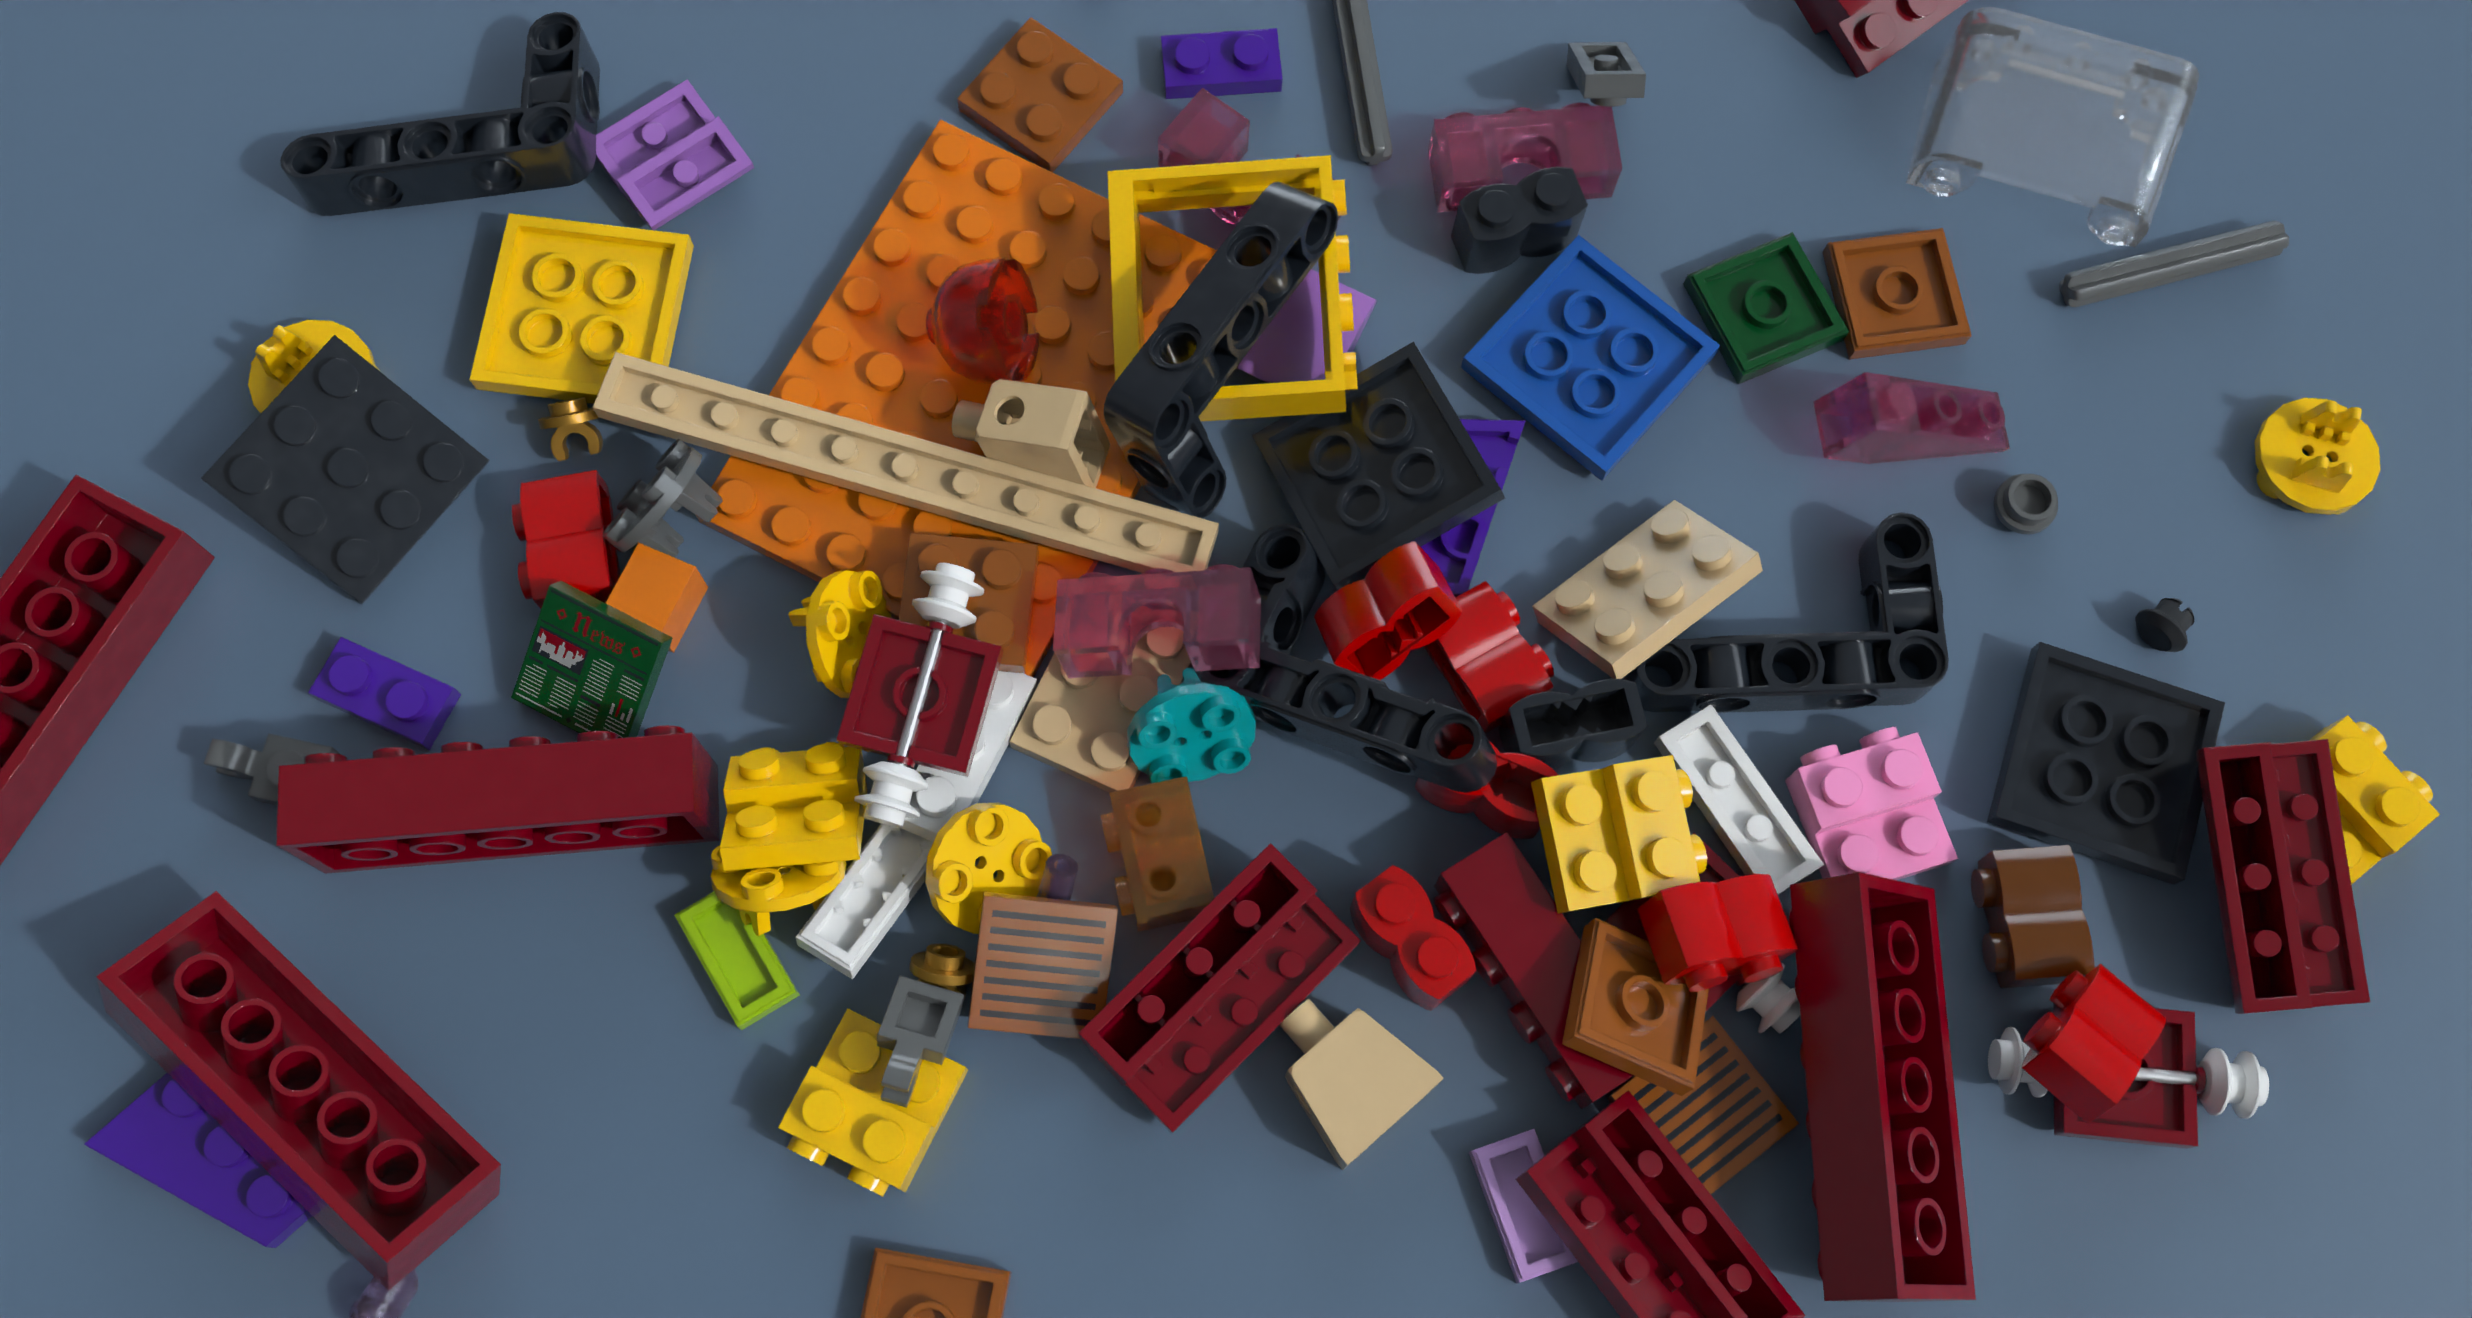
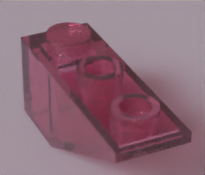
(1908, 419)

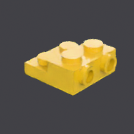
(2375, 800)
(793, 807)
(1617, 833)
(843, 1112)

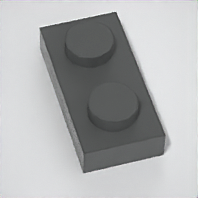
(1606, 72)

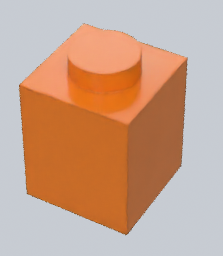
(659, 591)

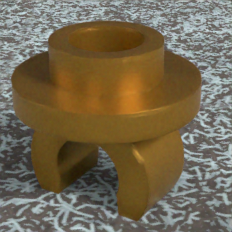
(571, 417)
(943, 967)

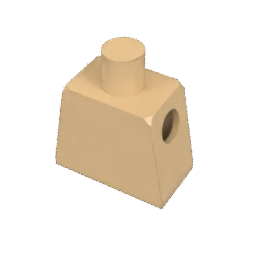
(1037, 429)
(1353, 1078)

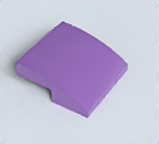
(670, 155)
(1293, 341)

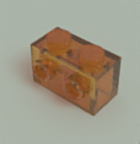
(1159, 852)

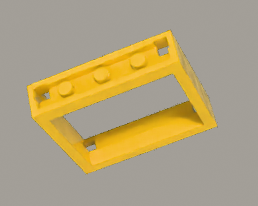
(1224, 186)

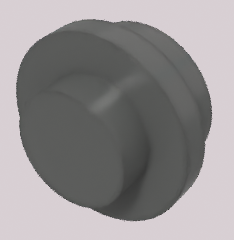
(2026, 503)

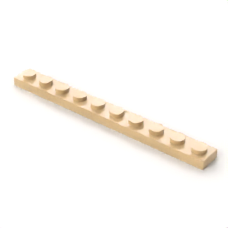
(903, 468)

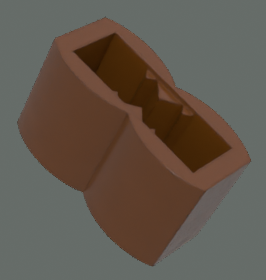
(2032, 916)

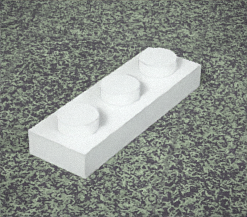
(952, 792)
(1738, 801)

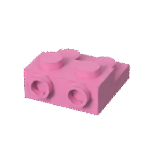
(1872, 808)

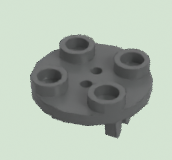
(647, 503)

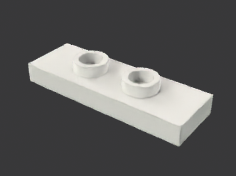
(867, 900)

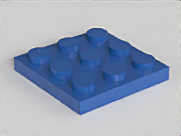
(1589, 357)

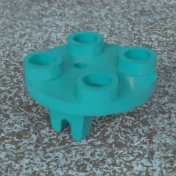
(1191, 731)

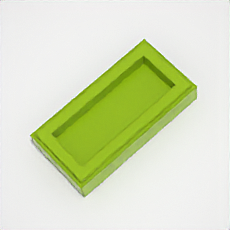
(736, 960)

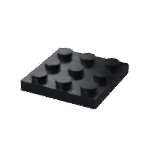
(346, 469)
(1380, 471)
(2105, 763)

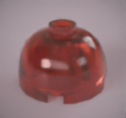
(983, 321)

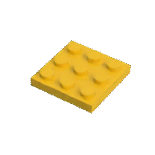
(574, 298)

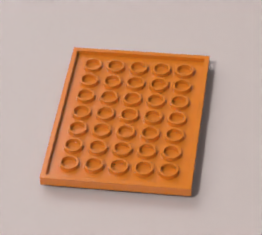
(877, 365)

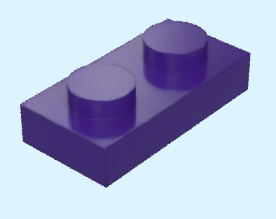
(1221, 63)
(385, 693)

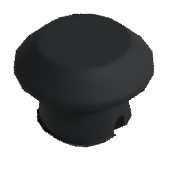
(2165, 625)

